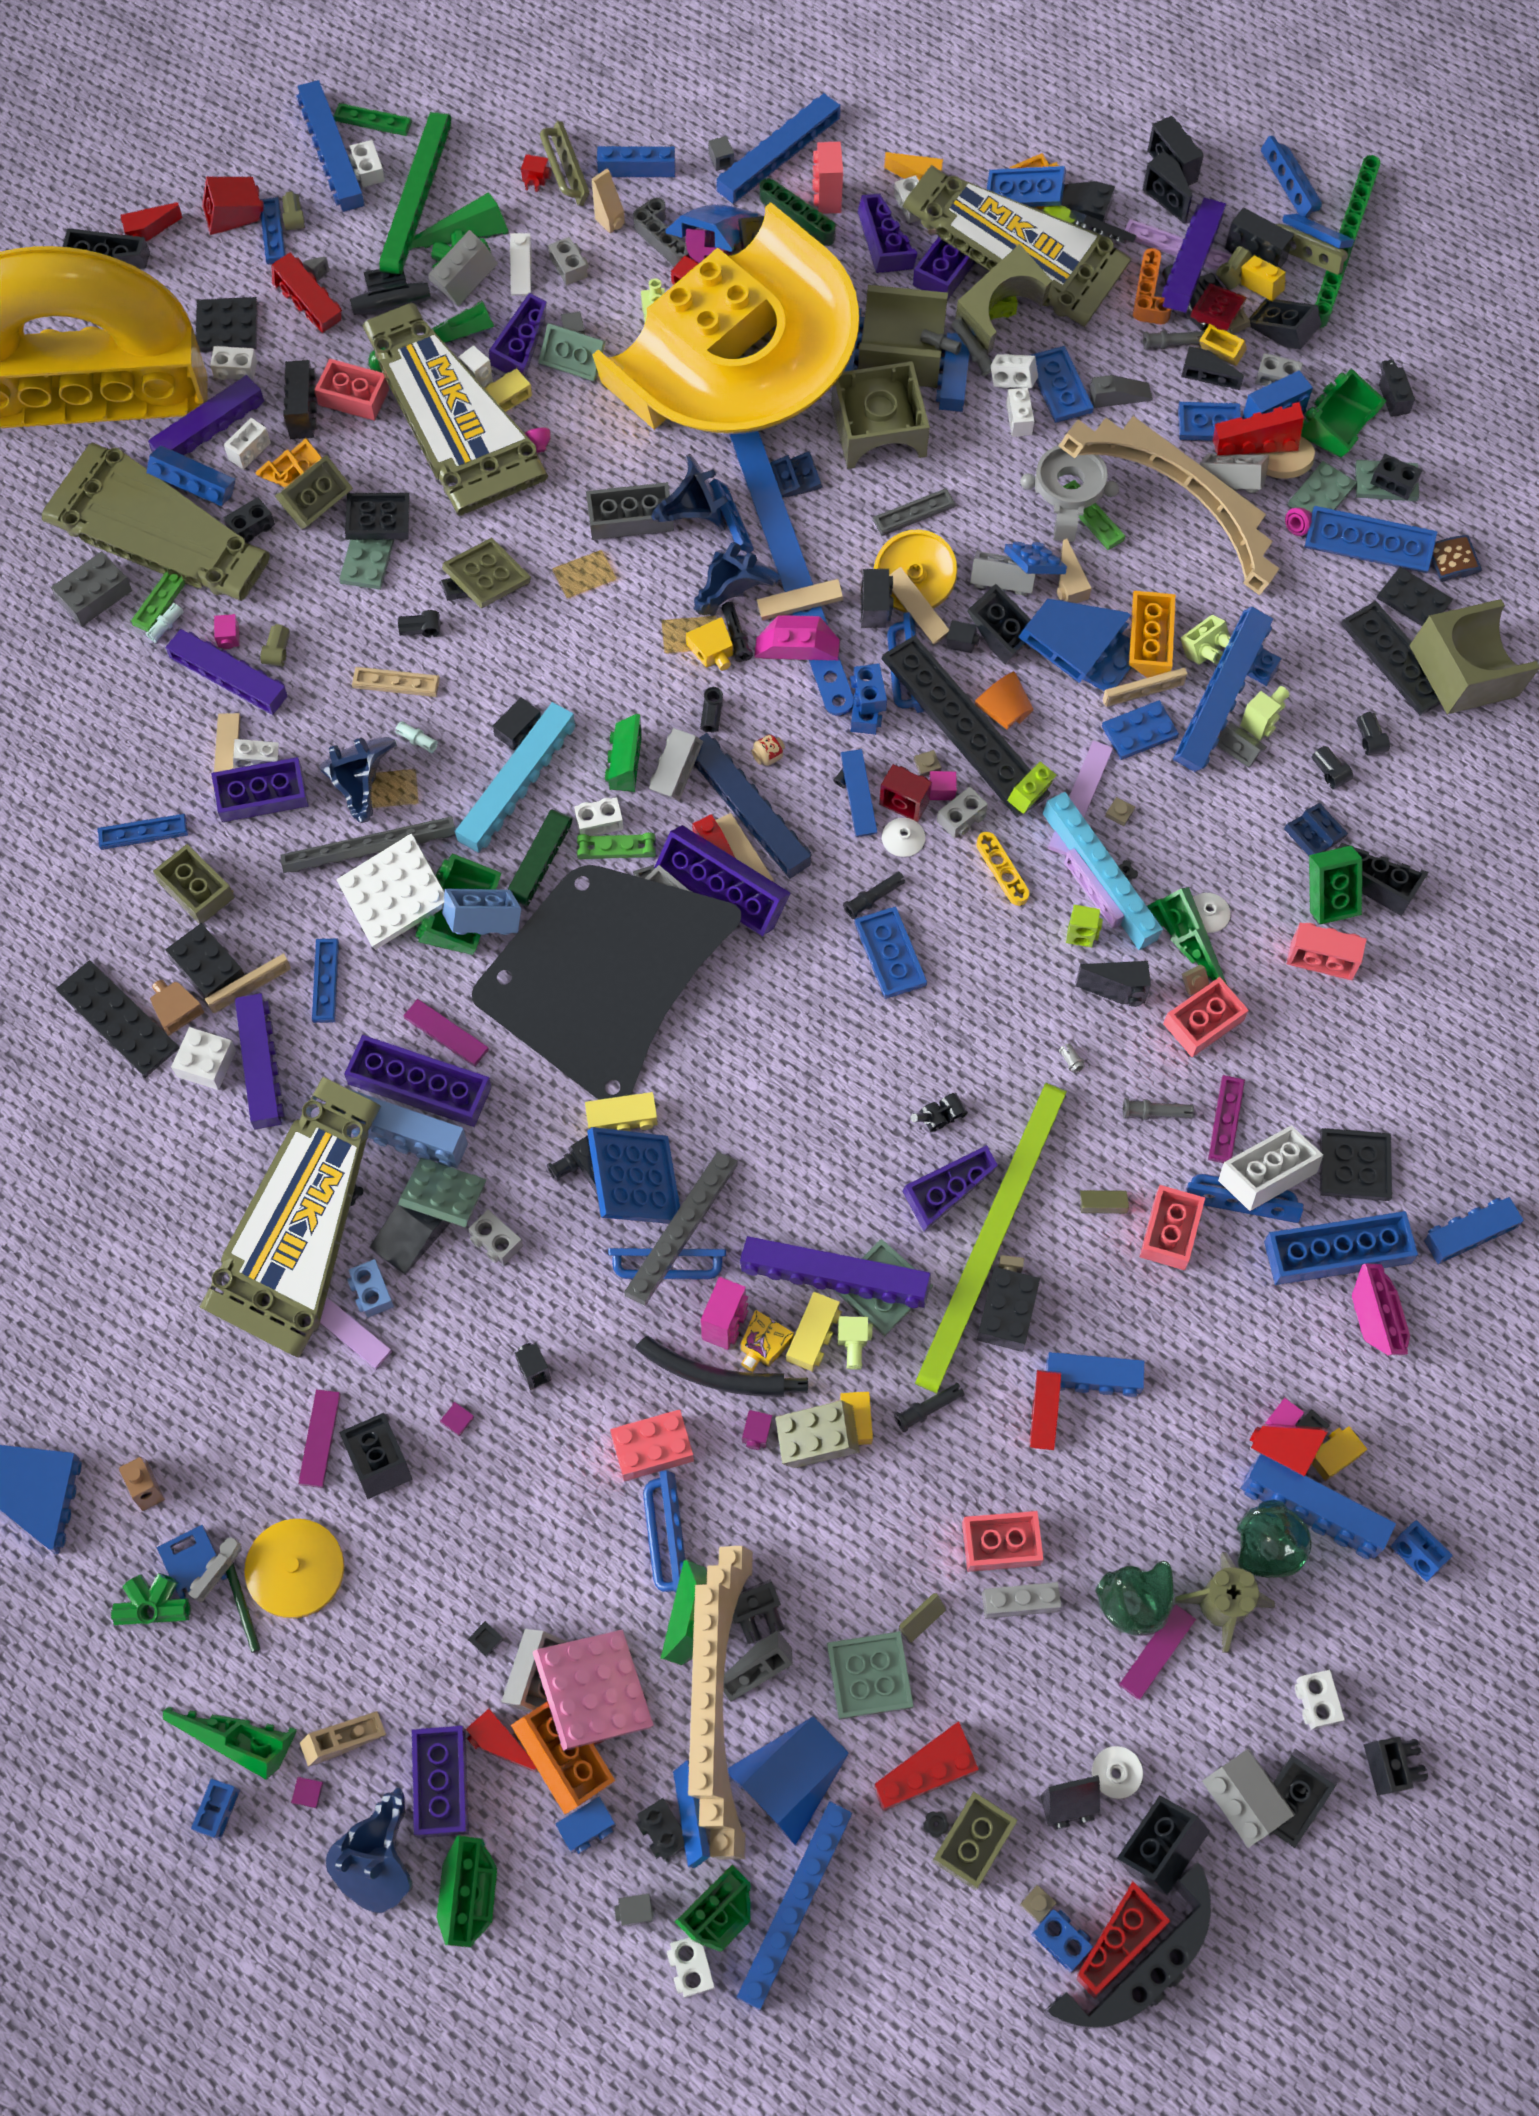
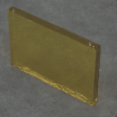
(584, 574)
(675, 632)
(395, 788)

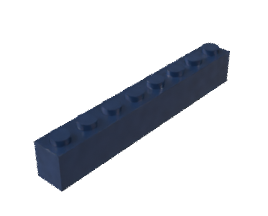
(751, 808)

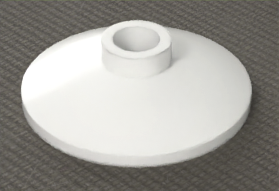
(903, 845)
(1219, 917)
(1129, 1767)

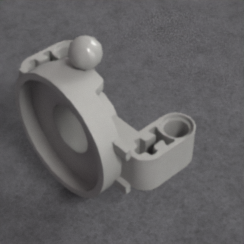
(1069, 502)

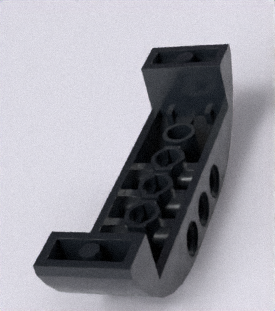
(1183, 1940)

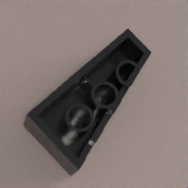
(122, 247)
(299, 399)
(1388, 882)

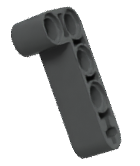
(650, 226)

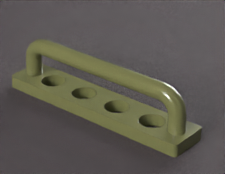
(579, 188)
(1336, 255)

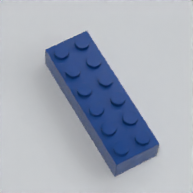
(1340, 1247)
(1319, 1507)

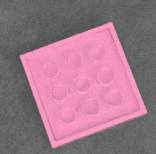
(592, 1689)

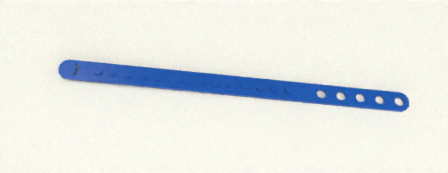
(786, 553)

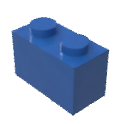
(586, 1825)

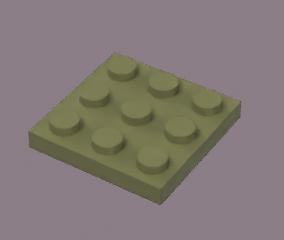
(486, 572)

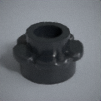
(936, 1817)

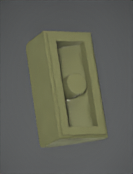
(1104, 1201)
(922, 1617)

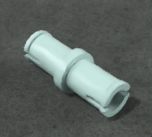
(164, 622)
(416, 737)

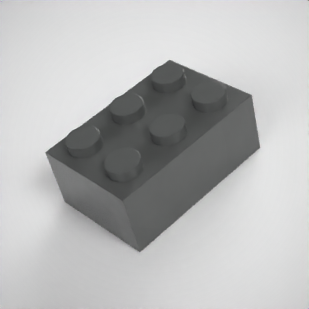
(91, 588)

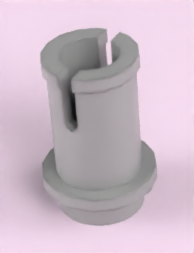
(1075, 1063)

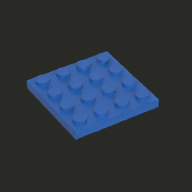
(633, 1175)

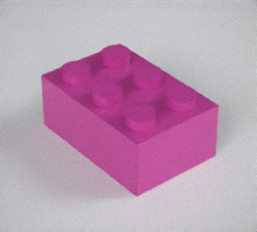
(724, 1313)

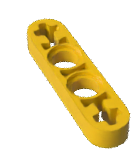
(1003, 868)

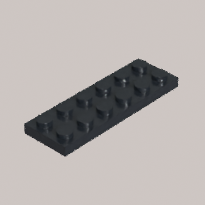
(1392, 655)
(117, 1018)

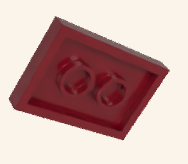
(1218, 307)

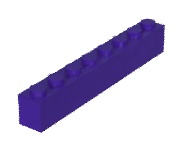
(1193, 254)
(835, 1272)

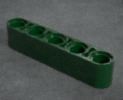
(799, 211)
(539, 856)

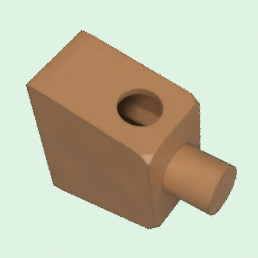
(174, 1006)
(139, 1481)

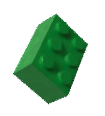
(1335, 885)

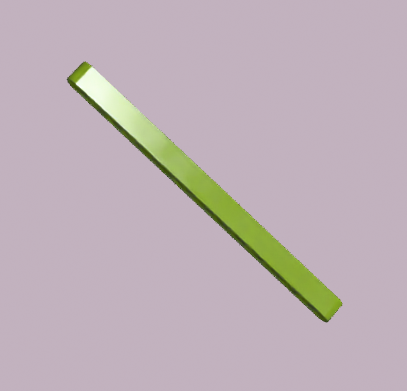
(990, 1238)

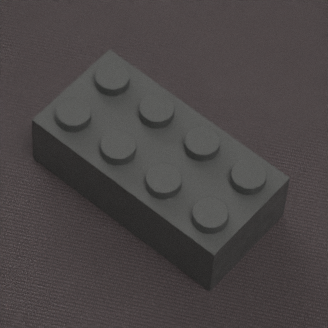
(626, 511)

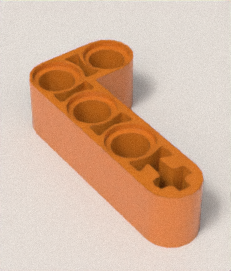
(1146, 305)

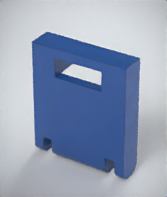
(190, 1562)

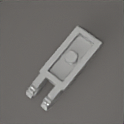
(215, 1569)

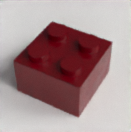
(905, 792)

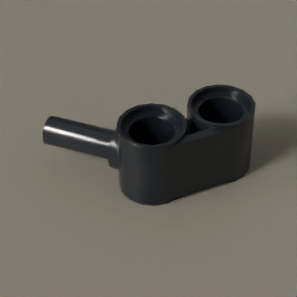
(939, 1116)

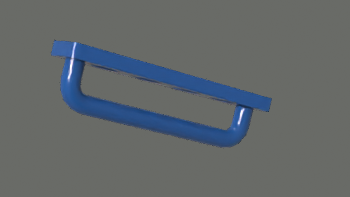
(1293, 171)
(910, 630)
(1292, 1208)
(717, 1254)
(674, 1529)

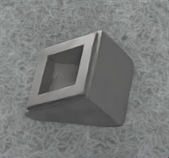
(317, 266)

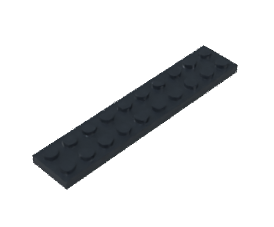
(959, 718)

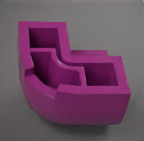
(701, 244)

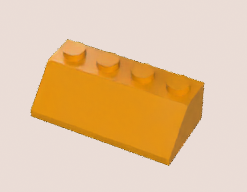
(1152, 632)

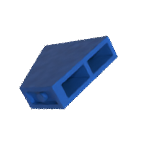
(1074, 635)
(38, 1491)

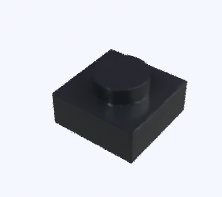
(452, 590)
(1312, 1419)
(485, 1639)

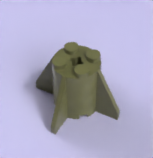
(1228, 1598)

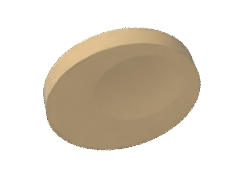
(1291, 463)

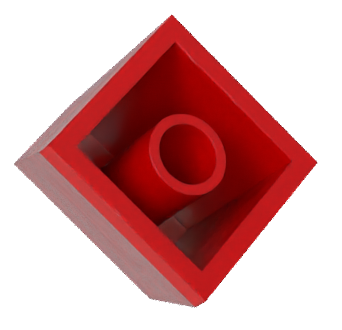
(230, 203)
(1289, 1444)

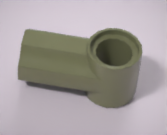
(292, 213)
(1230, 272)
(275, 650)

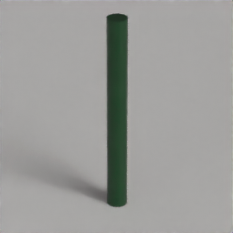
(242, 1609)

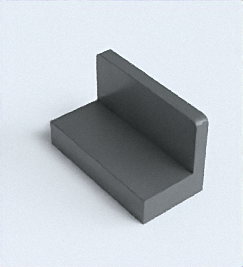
(1240, 744)

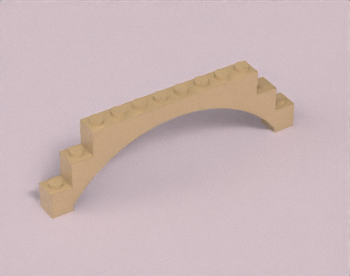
(1148, 448)
(707, 1758)

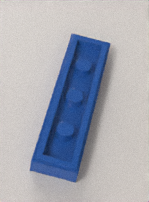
(272, 230)
(1317, 231)
(732, 516)
(858, 793)
(142, 831)
(325, 980)
(694, 1836)

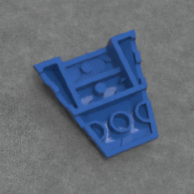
(716, 218)
(791, 1775)

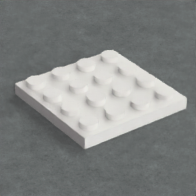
(392, 891)

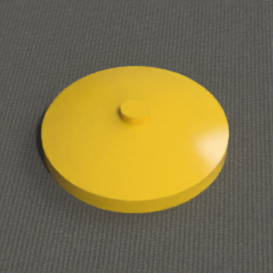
(925, 560)
(294, 1568)

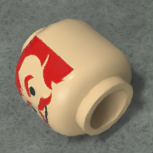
(768, 750)

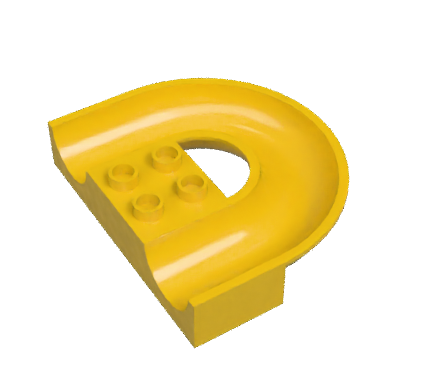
(694, 333)
(130, 370)

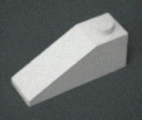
(520, 263)

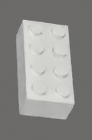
(1270, 1167)

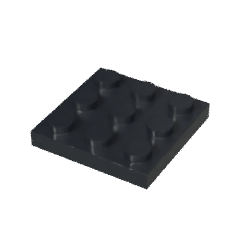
(226, 323)
(377, 516)
(1355, 1164)

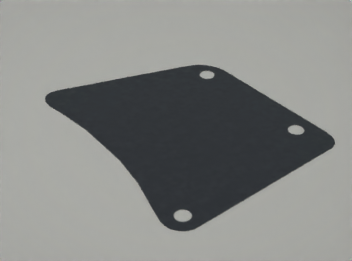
(602, 972)

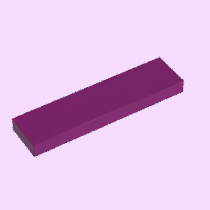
(446, 1032)
(1226, 1119)
(319, 1438)
(1157, 1652)

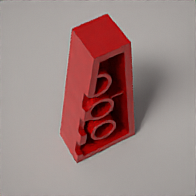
(1260, 433)
(931, 1768)

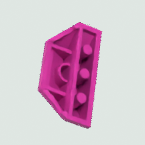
(797, 639)
(1380, 1311)

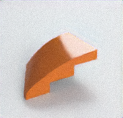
(1005, 701)

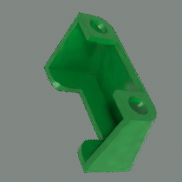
(1341, 413)
(456, 874)

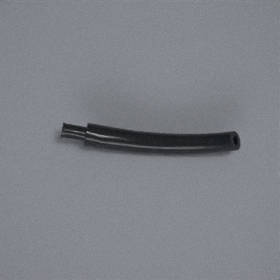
(720, 1379)

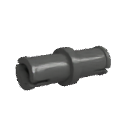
(940, 341)

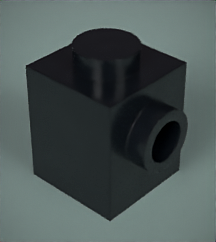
(962, 636)

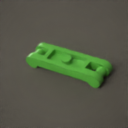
(616, 846)

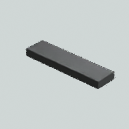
(914, 512)

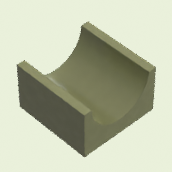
(1011, 277)
(894, 329)
(879, 409)

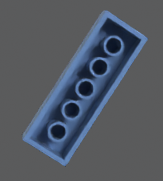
(416, 1133)

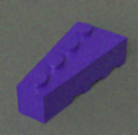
(885, 240)
(519, 337)
(943, 1188)

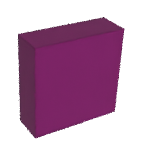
(457, 1419)
(307, 1792)

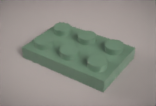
(570, 351)
(1364, 472)
(1323, 488)
(366, 563)

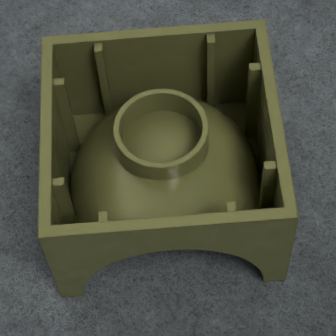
(1467, 658)

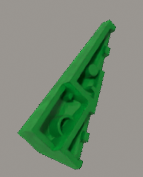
(480, 217)
(466, 323)
(1183, 922)
(237, 1739)

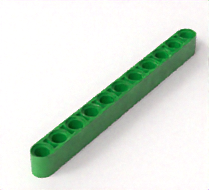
(415, 193)
(1349, 228)

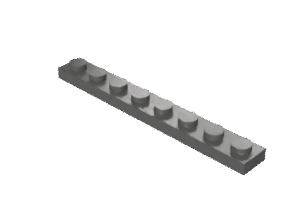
(364, 845)
(680, 1228)

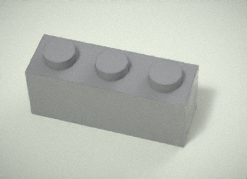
(675, 764)
(1021, 1600)

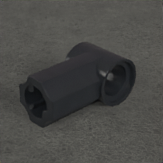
(426, 624)
(711, 710)
(1373, 739)
(1334, 771)

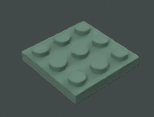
(442, 1192)
(879, 1313)
(869, 1675)

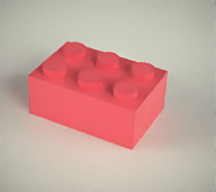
(828, 177)
(351, 389)
(1326, 951)
(1205, 1017)
(1172, 1227)
(652, 1445)
(1002, 1541)

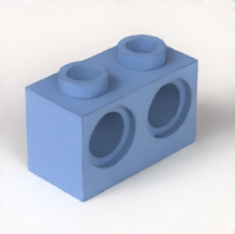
(374, 1287)

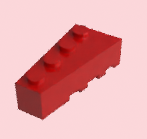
(305, 292)
(1122, 1940)

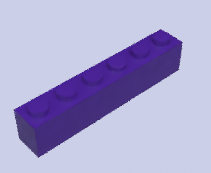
(210, 417)
(227, 671)
(258, 1061)

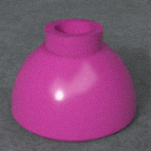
(539, 437)
(1298, 521)

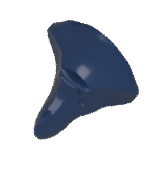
(692, 498)
(730, 577)
(355, 772)
(367, 1861)

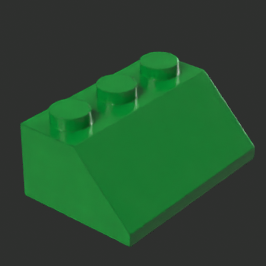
(624, 754)

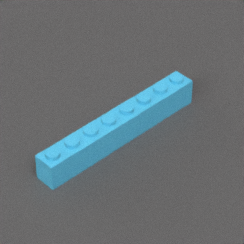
(515, 778)
(1077, 834)

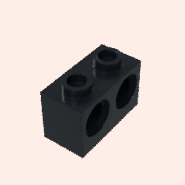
(1396, 476)
(250, 520)
(532, 1365)

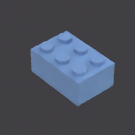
(481, 911)

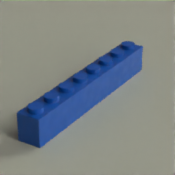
(330, 146)
(778, 148)
(1223, 689)
(794, 1906)

